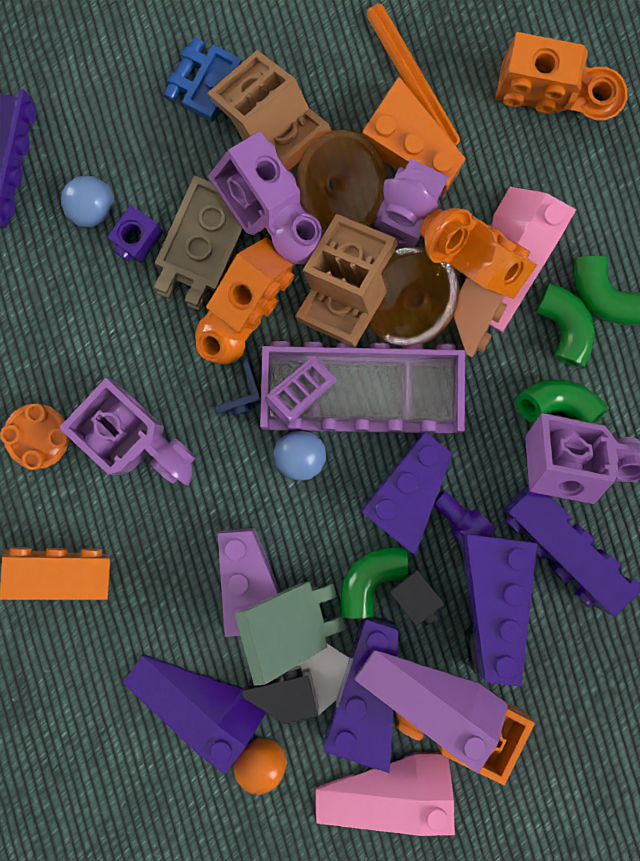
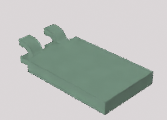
(286, 630)

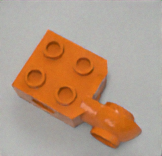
(554, 79)
(476, 250)
(241, 301)
(502, 760)

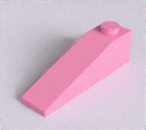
(536, 224)
(408, 800)

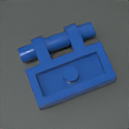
(212, 70)

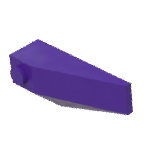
(200, 710)

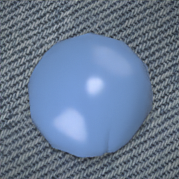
(87, 201)
(299, 455)

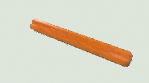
(408, 68)

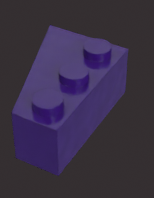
(409, 492)

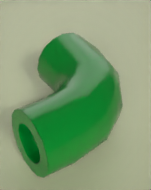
(600, 296)
(574, 324)
(561, 397)
(366, 576)

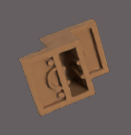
(269, 100)
(346, 279)

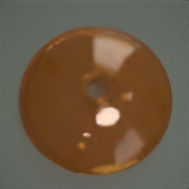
(357, 177)
(408, 278)

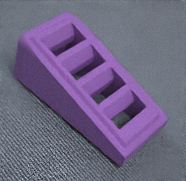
(281, 408)

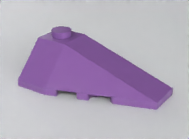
(446, 708)

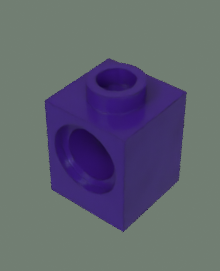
(134, 221)

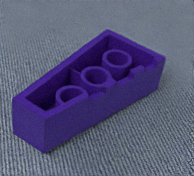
(571, 552)
(499, 600)
(360, 721)

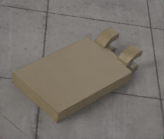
(198, 244)

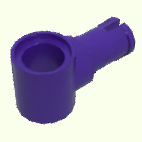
(462, 519)

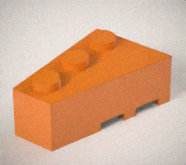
(406, 131)
(54, 574)

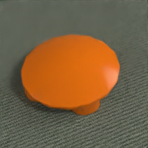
(34, 436)

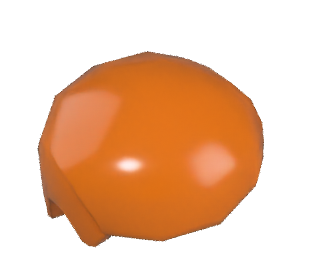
(260, 766)

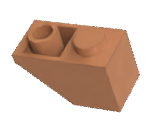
(475, 313)

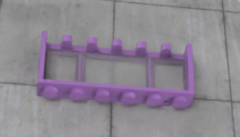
(373, 390)

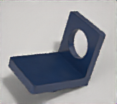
(243, 404)

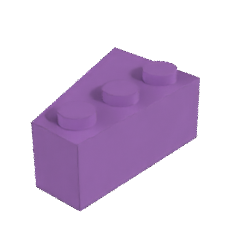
(244, 574)

